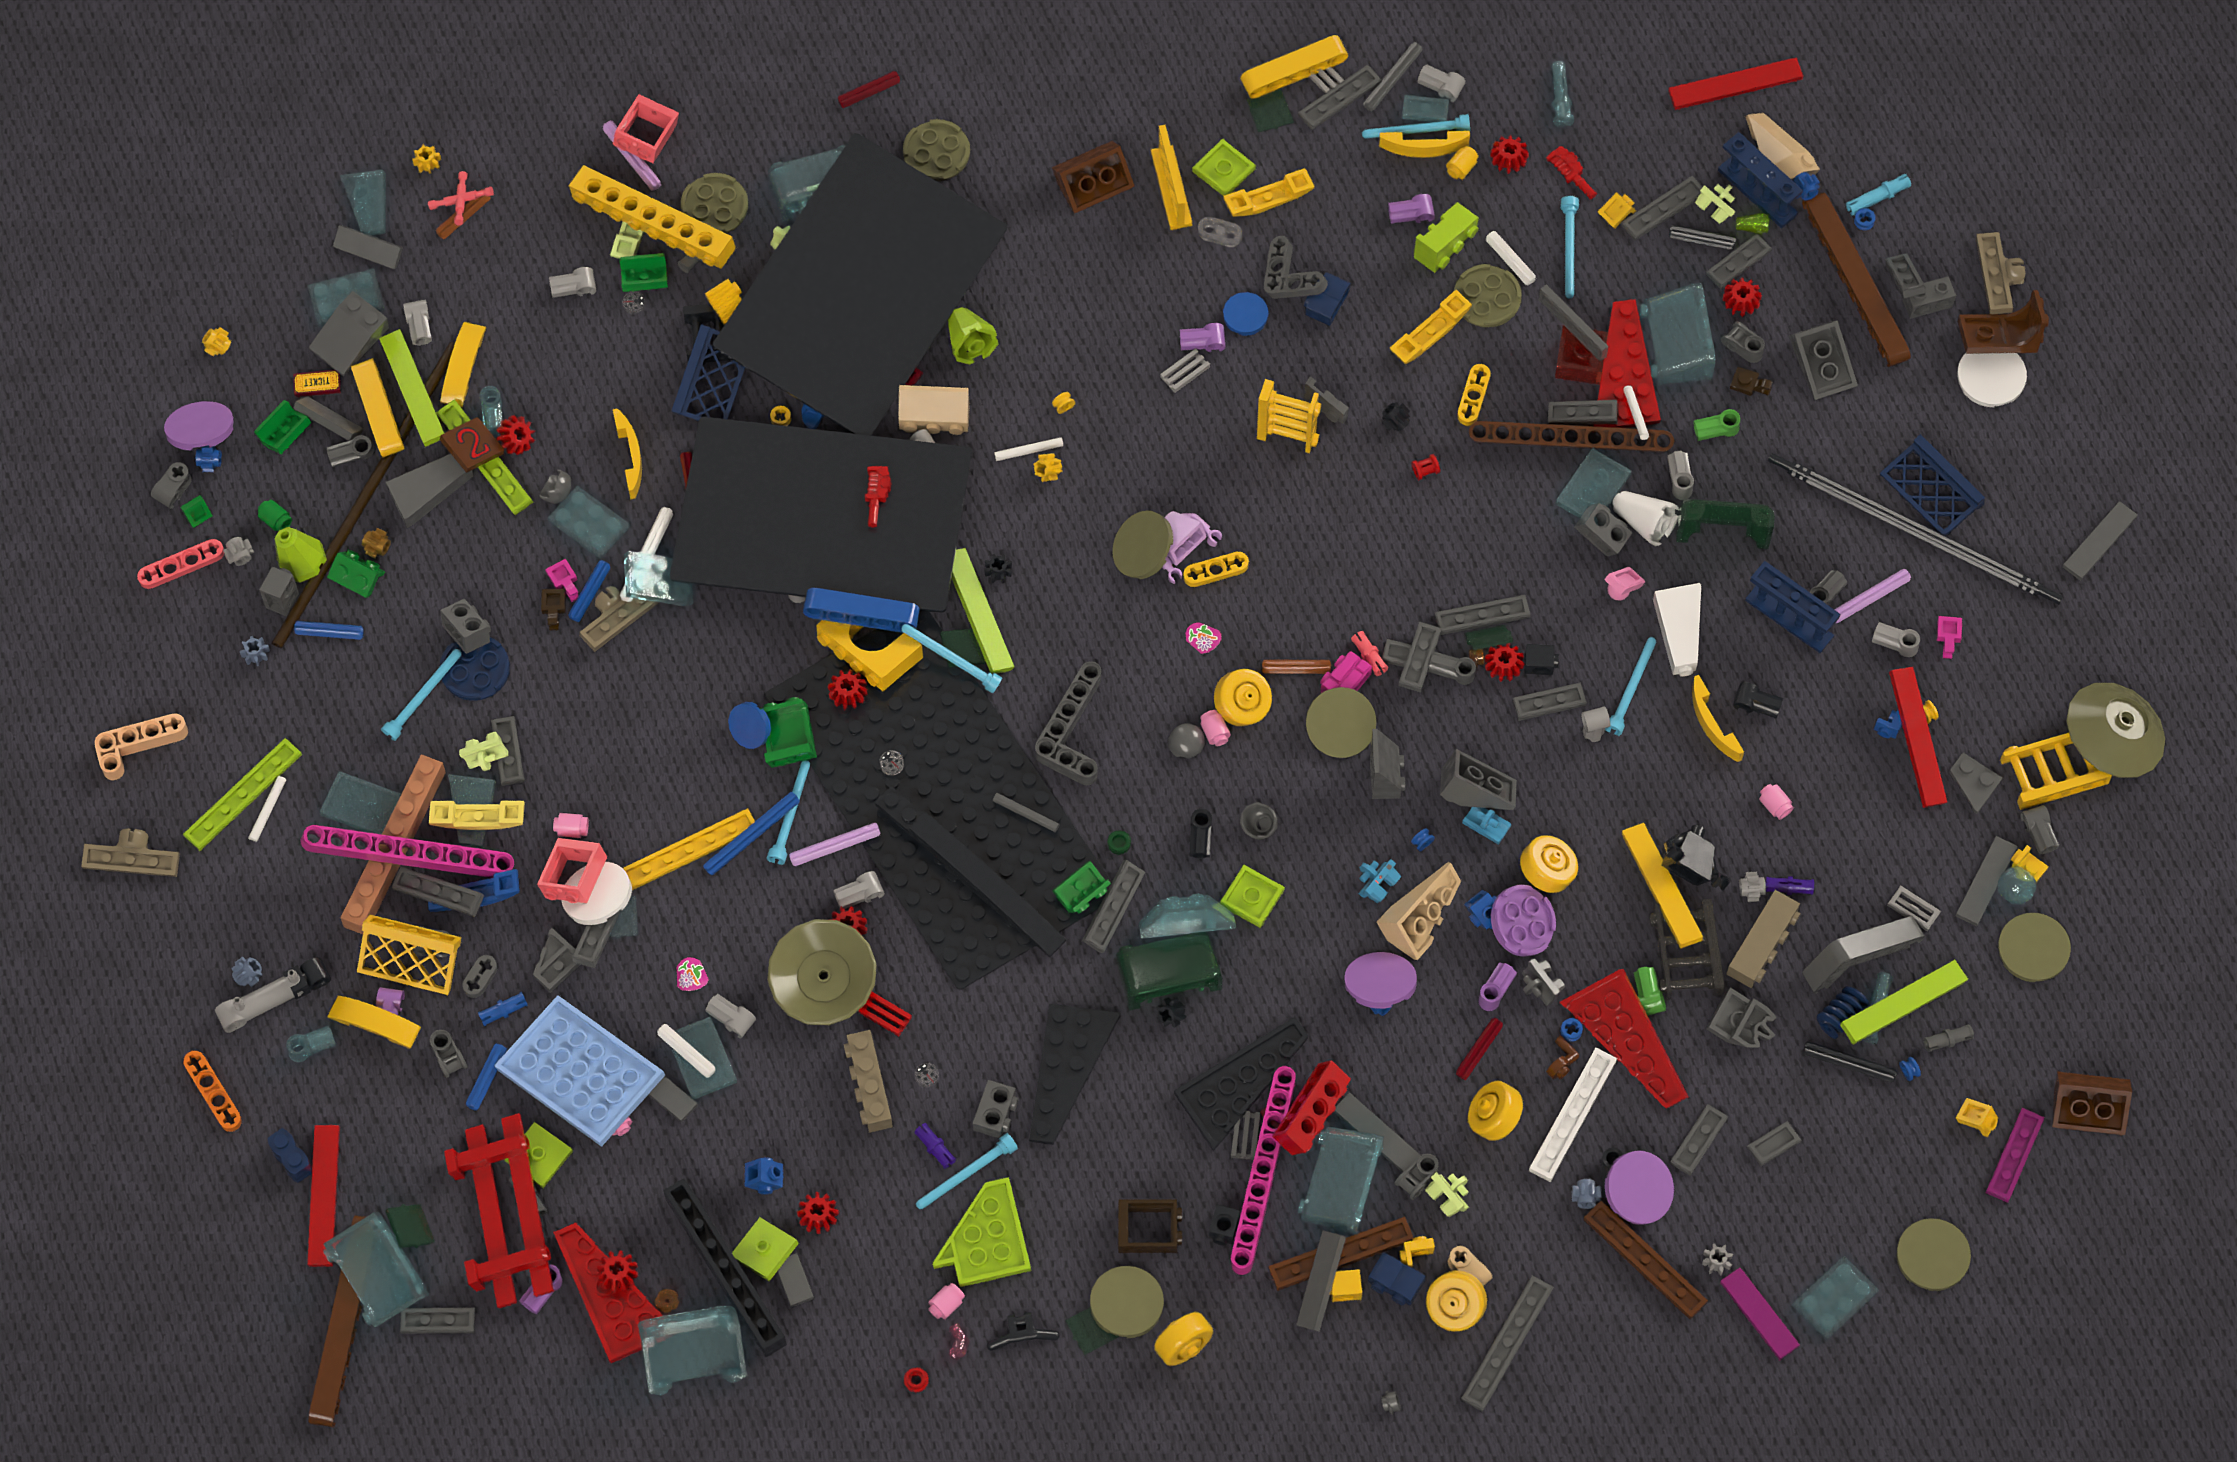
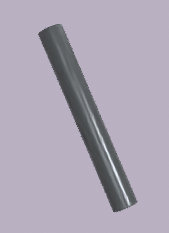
(1026, 812)

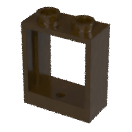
(1148, 1205)

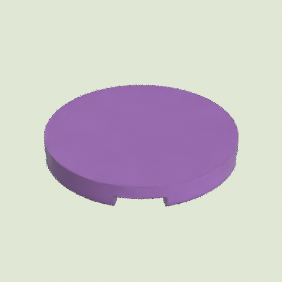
(199, 425)
(1523, 920)
(1380, 979)
(1639, 1187)

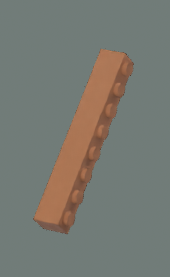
(402, 823)

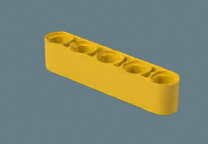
(1294, 66)
(377, 408)

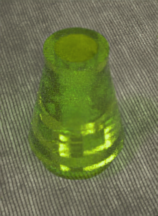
(1753, 223)

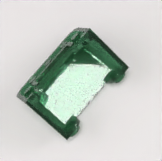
(1755, 517)
(1168, 968)

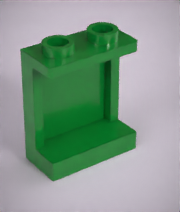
(790, 733)

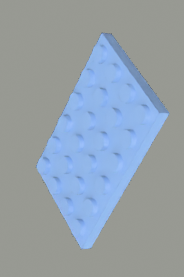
(579, 1070)

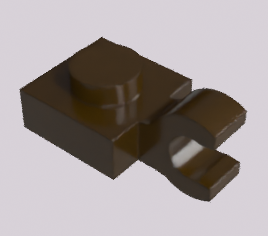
(1747, 382)
(553, 604)

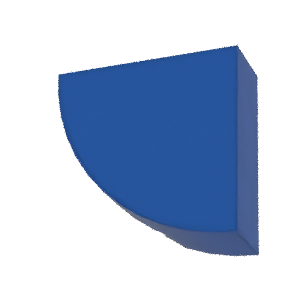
(811, 417)

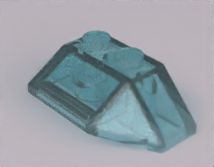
(1186, 916)

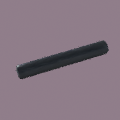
(1849, 1061)

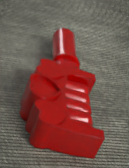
(1569, 166)
(878, 489)

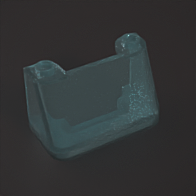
(798, 179)
(1680, 335)
(1341, 1179)
(376, 1269)
(691, 1347)

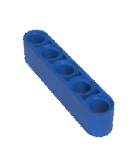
(860, 610)

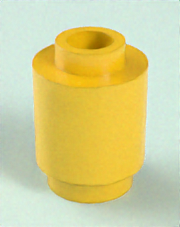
(1462, 162)

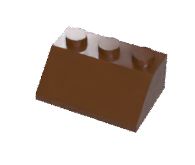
(1093, 176)
(2091, 1103)

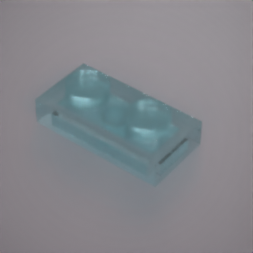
(1425, 108)

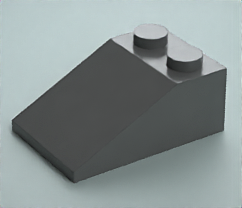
(349, 333)
(1824, 359)
(1385, 767)
(1476, 784)

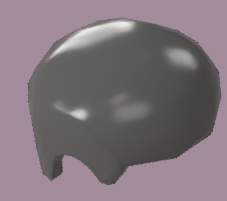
(556, 488)
(1186, 740)
(1259, 813)

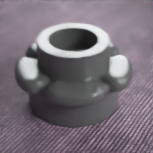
(1391, 1402)

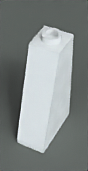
(1679, 622)

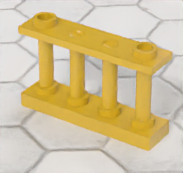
(1268, 416)
(2051, 790)

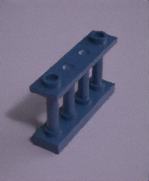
(1760, 180)
(1792, 607)

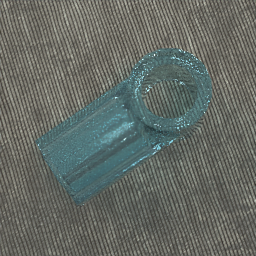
(491, 411)
(312, 1042)

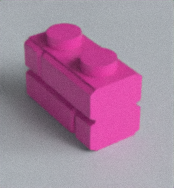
(1349, 673)

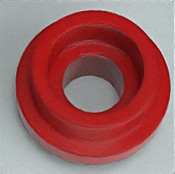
(913, 1373)

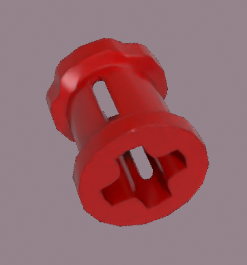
(1425, 467)

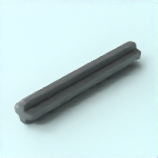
(1392, 76)

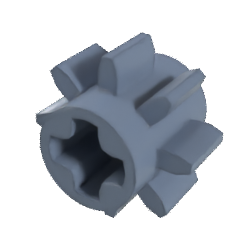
(254, 656)
(246, 971)
(1586, 1193)

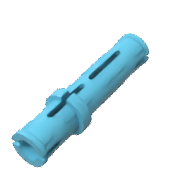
(1874, 196)

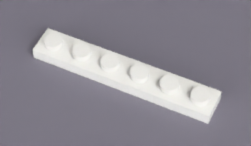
(1573, 1114)

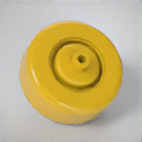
(1242, 697)
(1549, 864)
(1495, 1110)
(1456, 1301)
(1183, 1339)

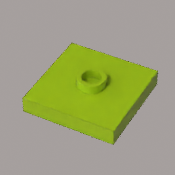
(1224, 168)
(1252, 896)
(545, 1154)
(764, 1249)

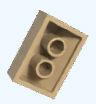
(933, 409)

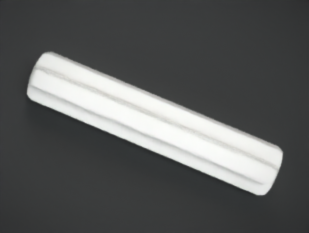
(1510, 258)
(686, 1050)

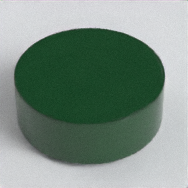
(1119, 842)

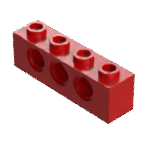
(1325, 1077)

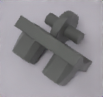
(1539, 982)

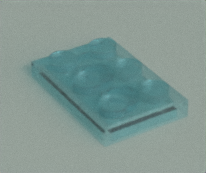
(330, 293)
(1594, 482)
(589, 522)
(649, 579)
(359, 804)
(704, 1039)
(1835, 1298)

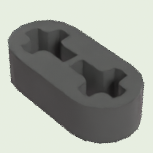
(484, 979)

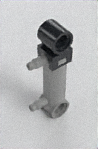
(294, 984)

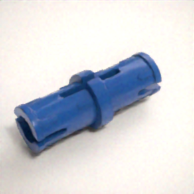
(502, 1009)

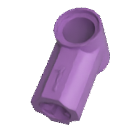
(1417, 209)
(1208, 338)
(1496, 986)
(390, 999)
(534, 1303)

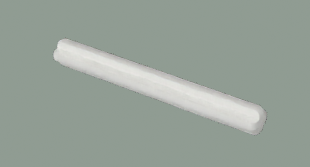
(653, 539)

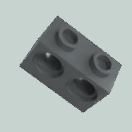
(1938, 297)
(1600, 534)
(279, 591)
(465, 625)
(990, 1108)

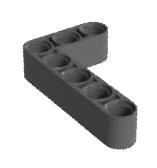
(1066, 725)
(1860, 948)

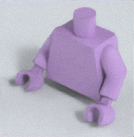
(1188, 533)

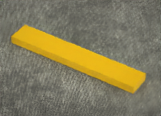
(688, 849)
(1662, 885)

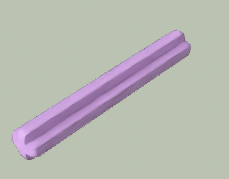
(638, 164)
(1873, 594)
(834, 844)

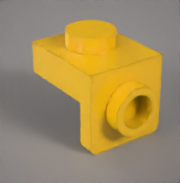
(1417, 1247)

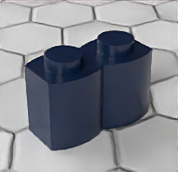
(1327, 304)
(290, 1155)
(1396, 1279)

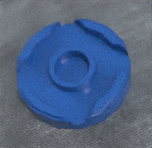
(1245, 313)
(749, 725)

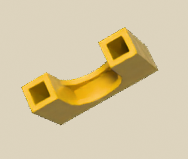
(879, 666)

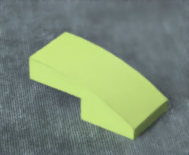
(626, 242)

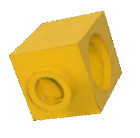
(1346, 1286)

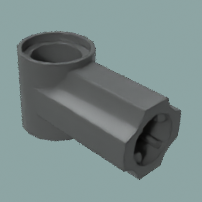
(348, 451)
(1829, 586)
(1451, 666)
(2038, 824)

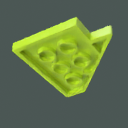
(987, 1239)

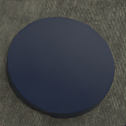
(477, 672)

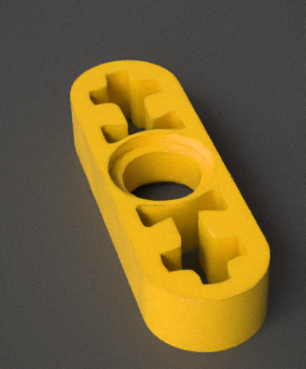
(1465, 401)
(1198, 569)

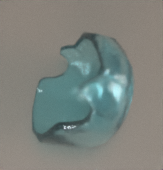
(2017, 885)

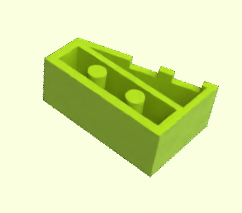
(1445, 237)

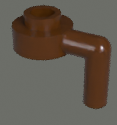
(1559, 1067)

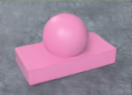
(1623, 582)

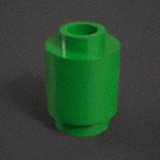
(274, 515)

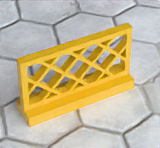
(1170, 182)
(407, 935)

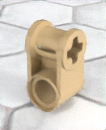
(1470, 1264)

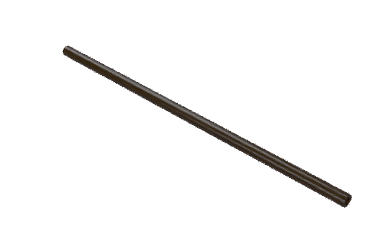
(357, 509)

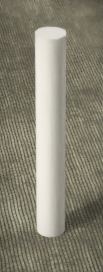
(1636, 413)
(1028, 449)
(267, 808)

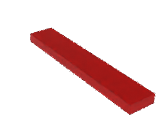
(1735, 83)
(1918, 737)
(323, 1192)

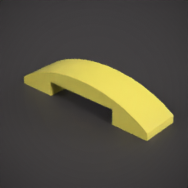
(476, 816)

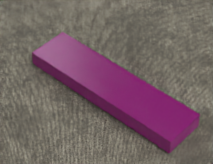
(2015, 1155)
(1759, 1313)

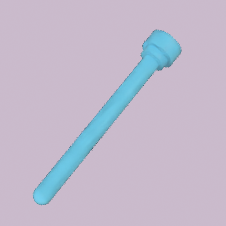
(1460, 124)
(1569, 206)
(989, 680)
(1617, 720)
(394, 726)
(779, 851)
(1004, 1146)

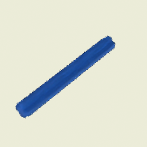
(751, 833)

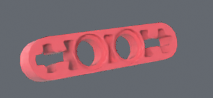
(179, 561)

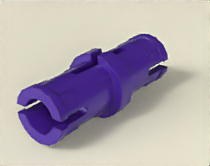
(1789, 885)
(935, 1145)

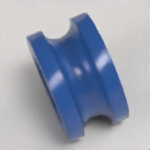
(1861, 214)
(1422, 839)
(1574, 1036)
(1910, 1068)

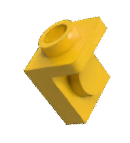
(1617, 209)
(2029, 863)
(1978, 1116)

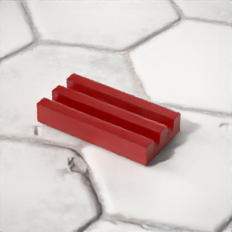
(897, 1031)

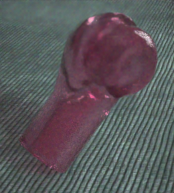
(960, 1344)

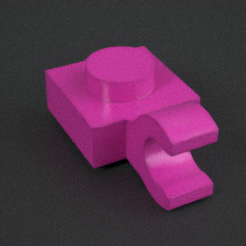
(563, 577)
(1950, 631)

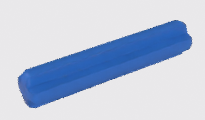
(589, 591)
(328, 630)
(485, 1077)

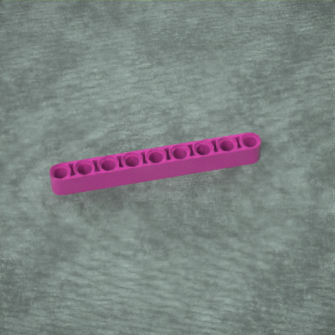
(396, 855)
(1258, 1180)

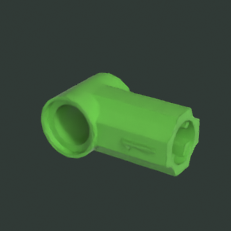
(1715, 425)
(1648, 991)

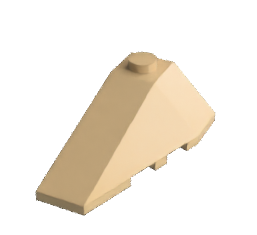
(1780, 147)
(1412, 918)

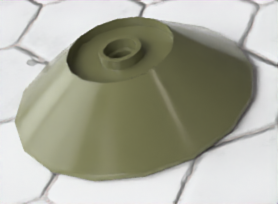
(2115, 730)
(818, 949)

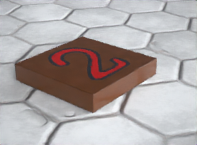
(472, 444)

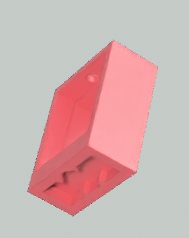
(645, 108)
(576, 851)

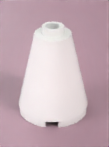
(1646, 515)

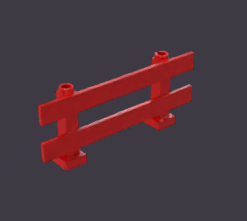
(500, 1264)

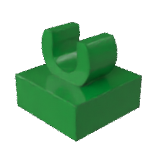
(196, 511)

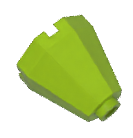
(970, 334)
(299, 553)

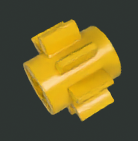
(429, 164)
(216, 341)
(1048, 467)

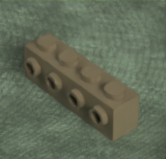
(1763, 939)
(869, 1081)

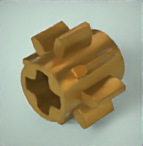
(376, 543)

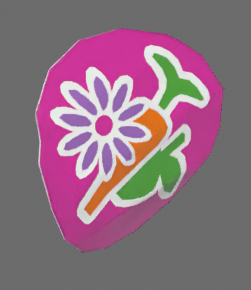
(1203, 637)
(691, 974)

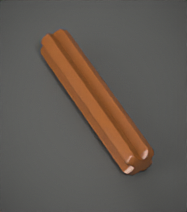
(471, 207)
(1296, 666)

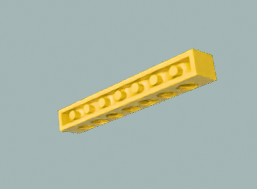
(663, 216)

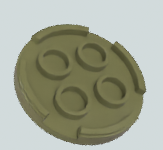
(937, 149)
(716, 201)
(1492, 293)
(1142, 544)
(1340, 722)
(2034, 947)
(1933, 1254)
(1126, 1301)

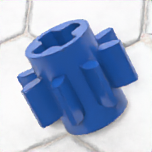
(1808, 184)
(208, 458)

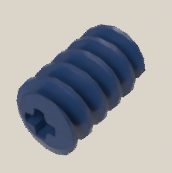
(1840, 1009)

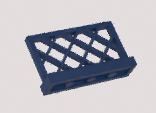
(692, 373)
(1946, 472)

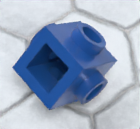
(1480, 909)
(764, 1175)

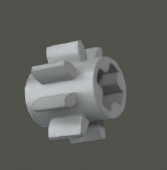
(238, 551)
(1752, 886)
(1713, 1263)

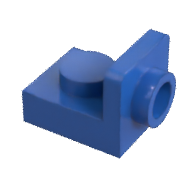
(1891, 727)

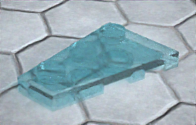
(368, 199)
(467, 792)

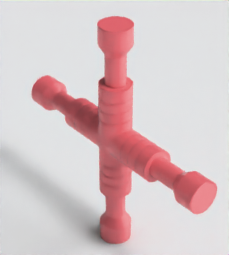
(461, 197)

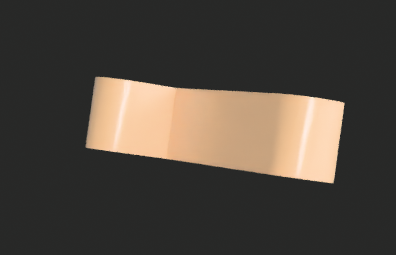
(142, 741)

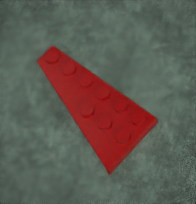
(1627, 366)
(1622, 1026)
(611, 1313)

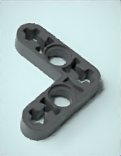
(1285, 279)

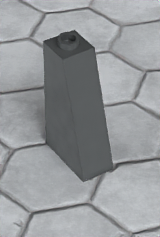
(426, 487)

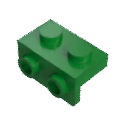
(643, 272)
(282, 427)
(355, 573)
(1081, 888)

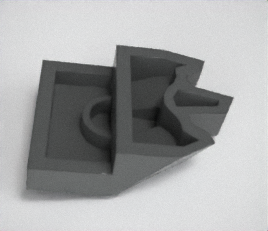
(1741, 1020)

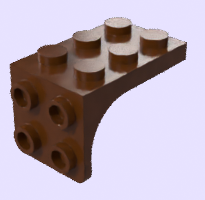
(2005, 333)

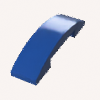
(494, 889)

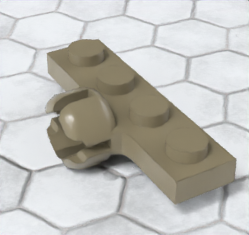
(1998, 272)
(614, 618)
(131, 856)

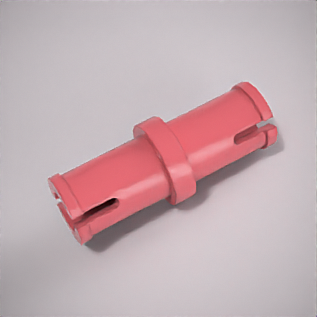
(1369, 653)

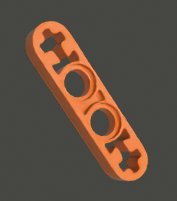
(211, 1092)

